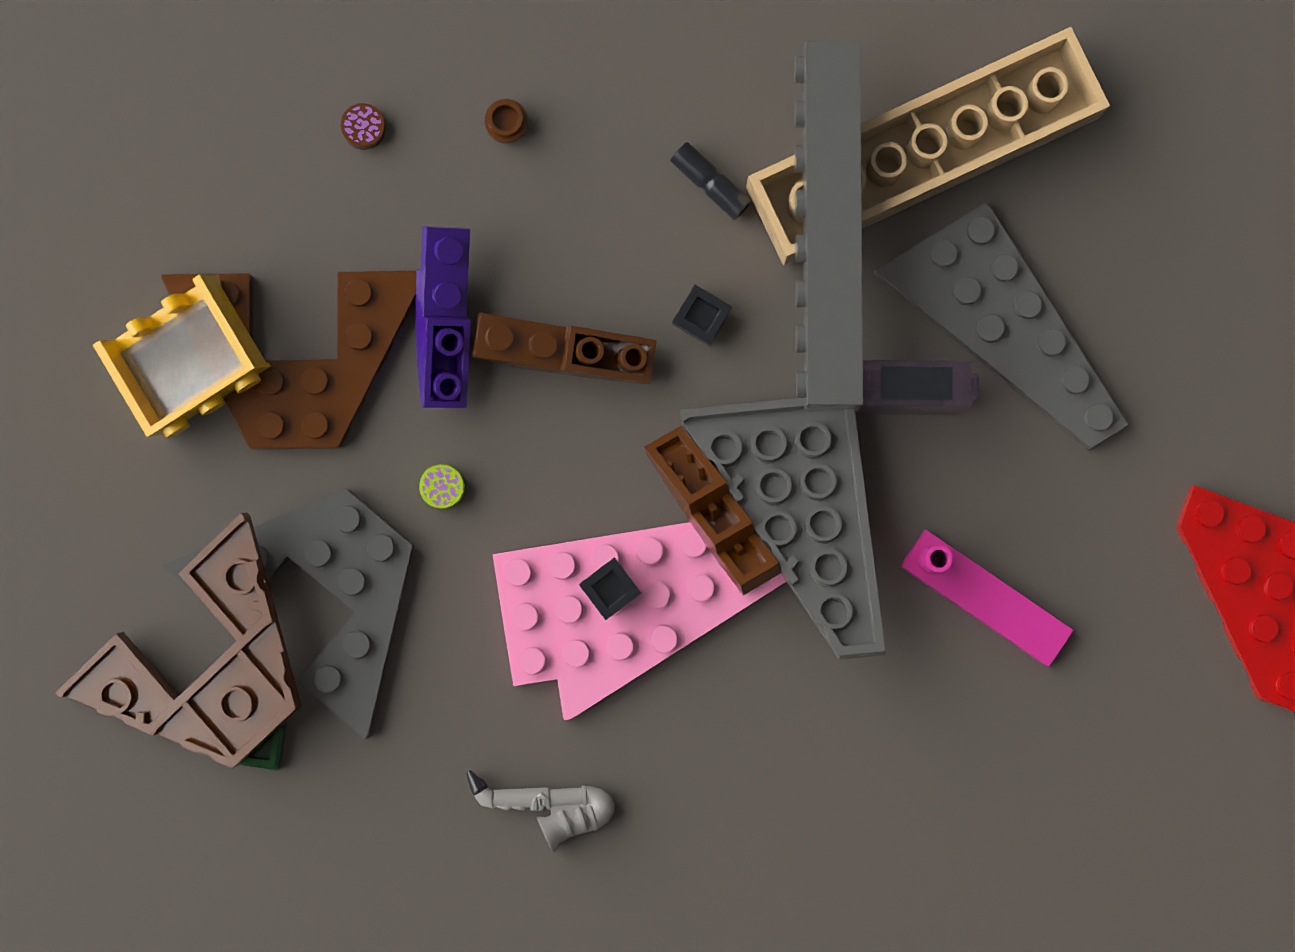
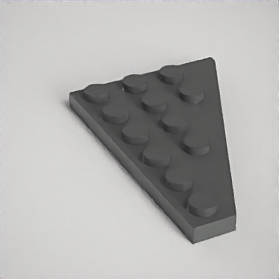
(807, 500)

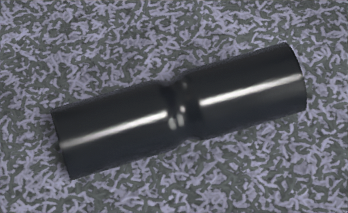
(706, 176)

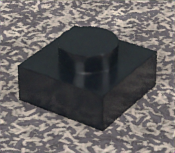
(702, 315)
(610, 588)

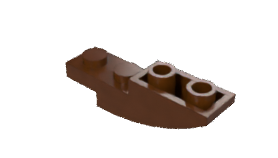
(564, 349)

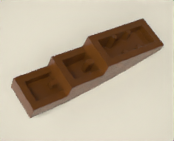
(712, 510)

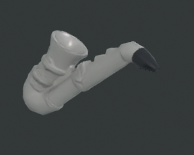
(572, 809)

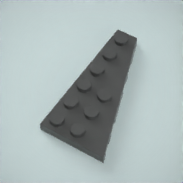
(993, 306)

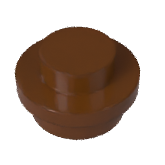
(506, 121)

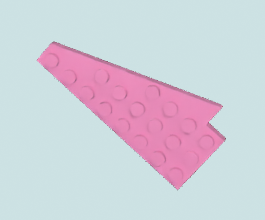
(562, 635)

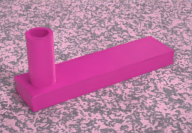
(986, 598)

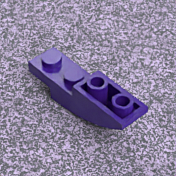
(441, 317)

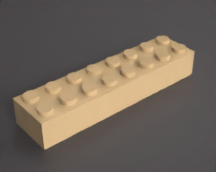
(950, 134)

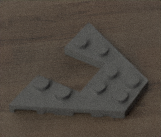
(363, 567)

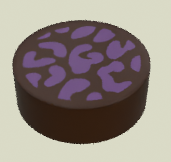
(363, 126)

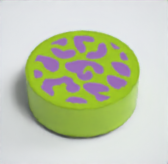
(442, 486)

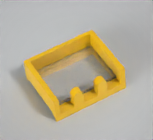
(183, 358)

